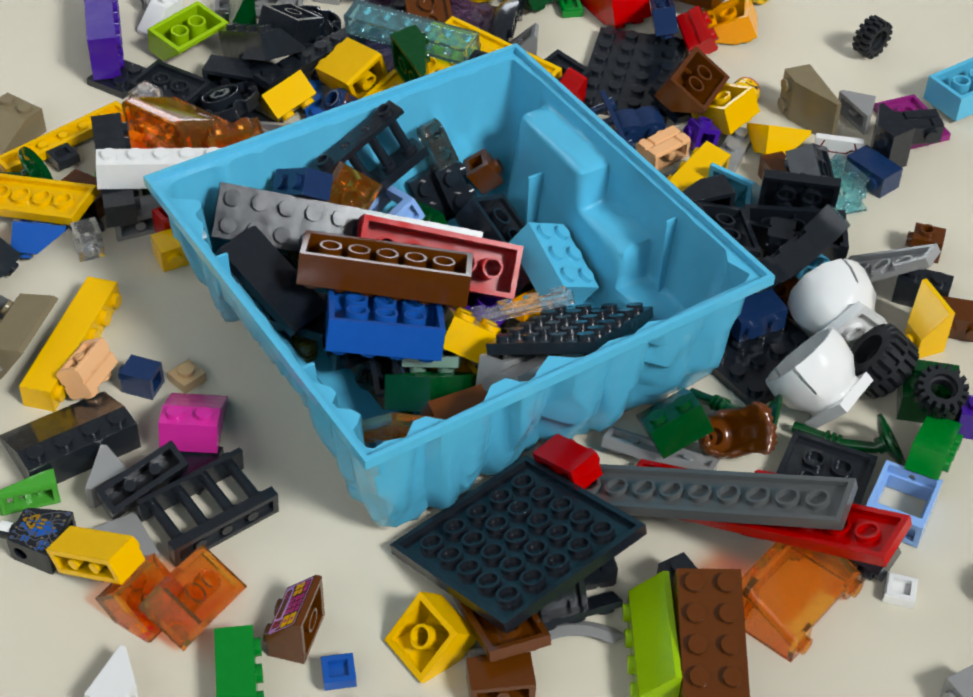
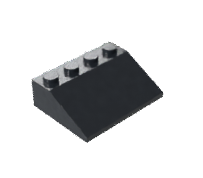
(72, 437)

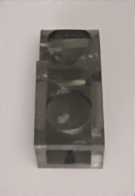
(438, 145)

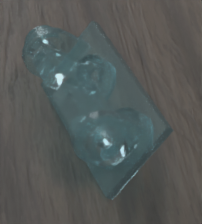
(850, 175)
(851, 201)

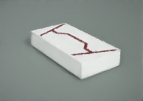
(839, 144)

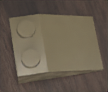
(808, 100)
(19, 122)

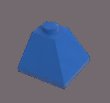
(32, 236)

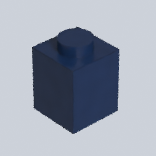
(141, 377)

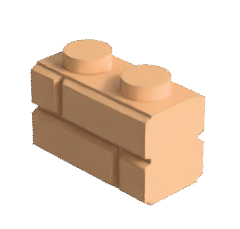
(664, 147)
(87, 369)

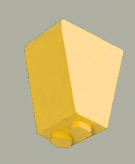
(352, 68)

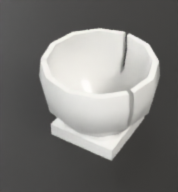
(837, 297)
(819, 378)

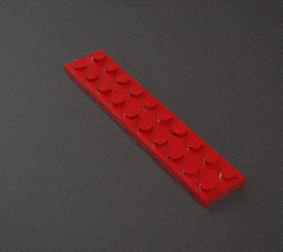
(867, 536)

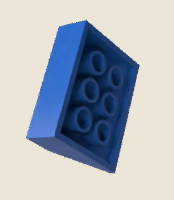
(384, 327)

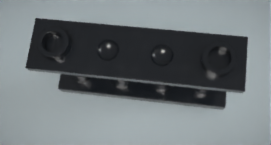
(390, 167)
(219, 528)

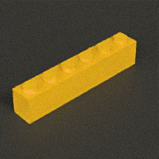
(82, 321)

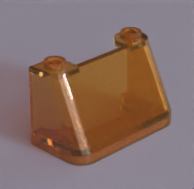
(181, 120)
(791, 593)

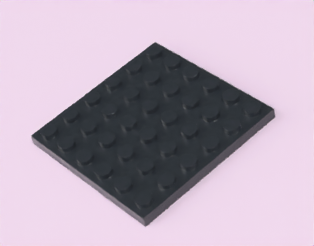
(517, 542)

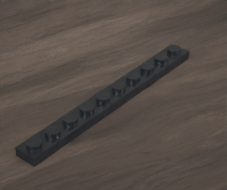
(310, 58)

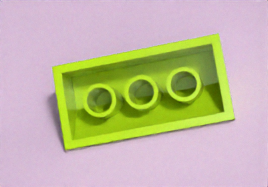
(652, 639)

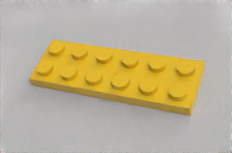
(44, 199)

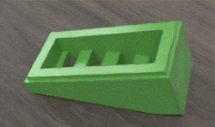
(38, 490)

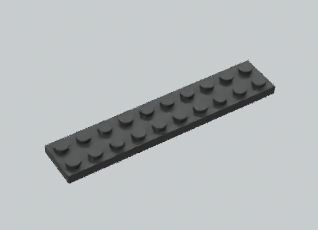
(727, 496)

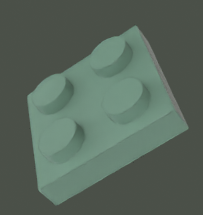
(449, 363)

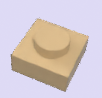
(187, 376)

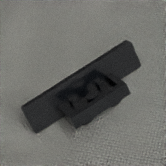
(575, 606)

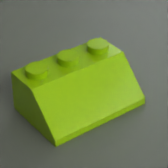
(183, 30)

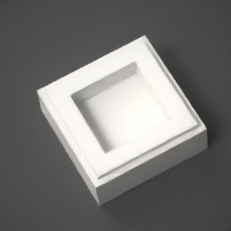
(900, 590)

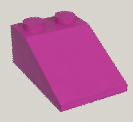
(192, 421)

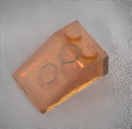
(192, 597)

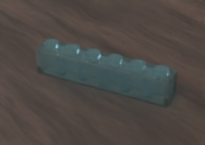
(378, 22)

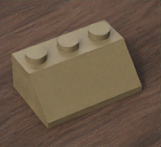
(20, 325)

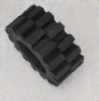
(872, 36)
(946, 378)

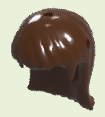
(740, 432)

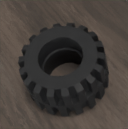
(886, 357)

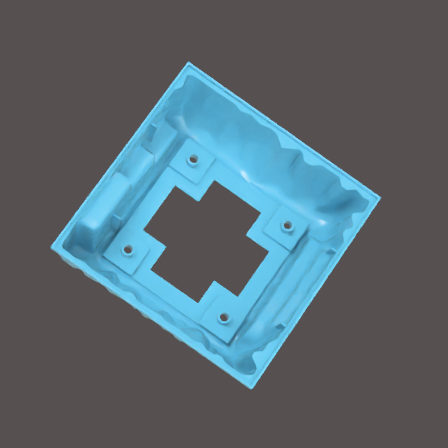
(558, 169)

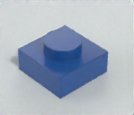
(338, 671)

